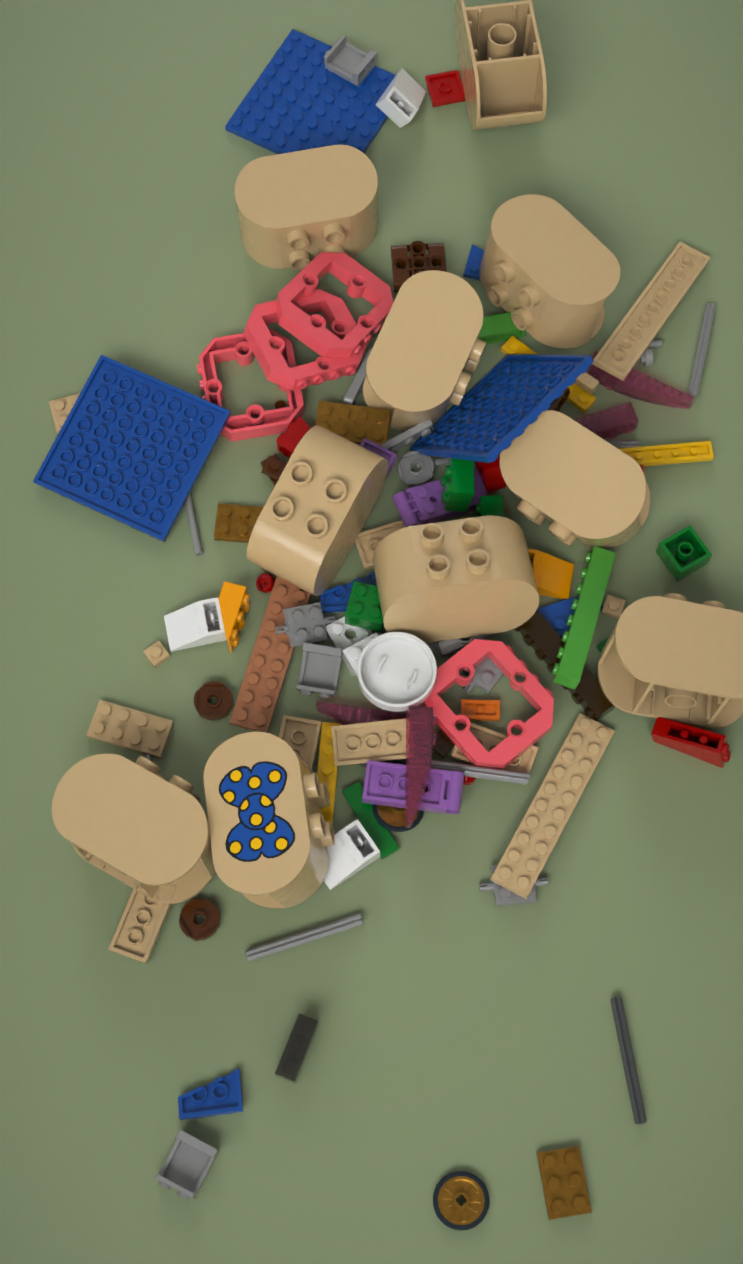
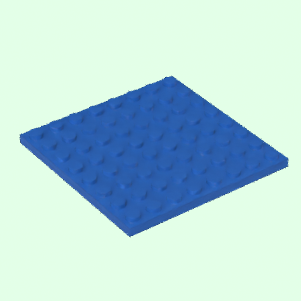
(307, 106)
(502, 406)
(132, 448)

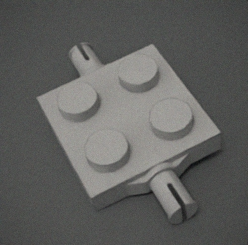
(305, 624)
(485, 676)
(505, 897)

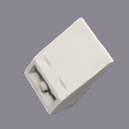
(401, 99)
(195, 625)
(350, 854)

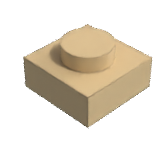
(613, 606)
(156, 654)

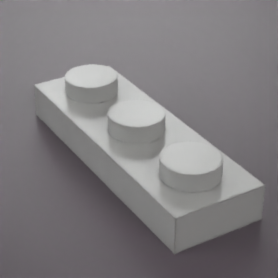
(408, 437)

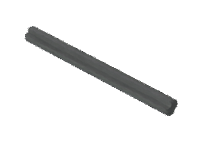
(628, 1060)

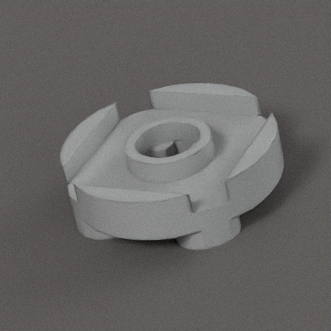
(413, 478)

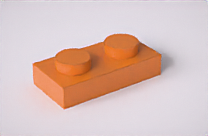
(481, 710)

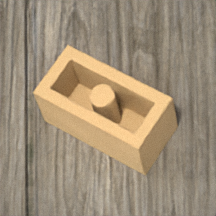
(587, 383)

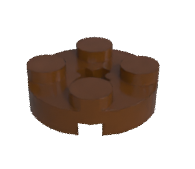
(220, 709)
(188, 917)

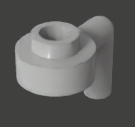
(647, 357)

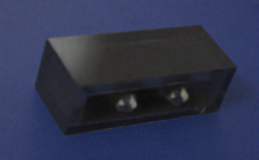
(297, 1048)

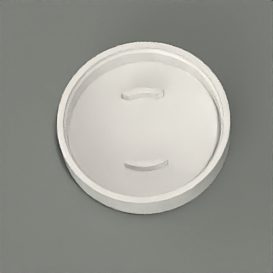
(396, 671)

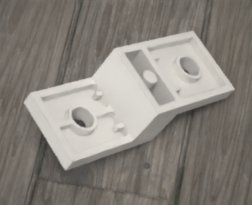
(351, 647)

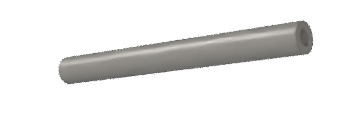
(193, 526)

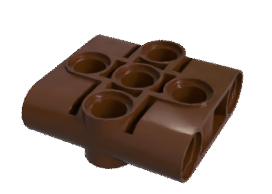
(400, 259)

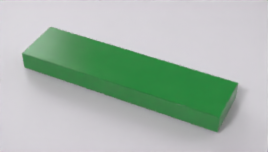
(364, 813)

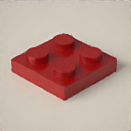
(445, 88)

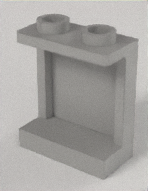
(349, 61)
(319, 670)
(187, 1165)

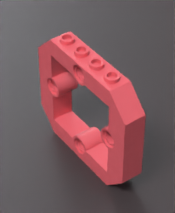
(312, 328)
(269, 348)
(244, 426)
(513, 745)

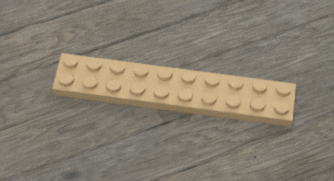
(651, 311)
(552, 806)

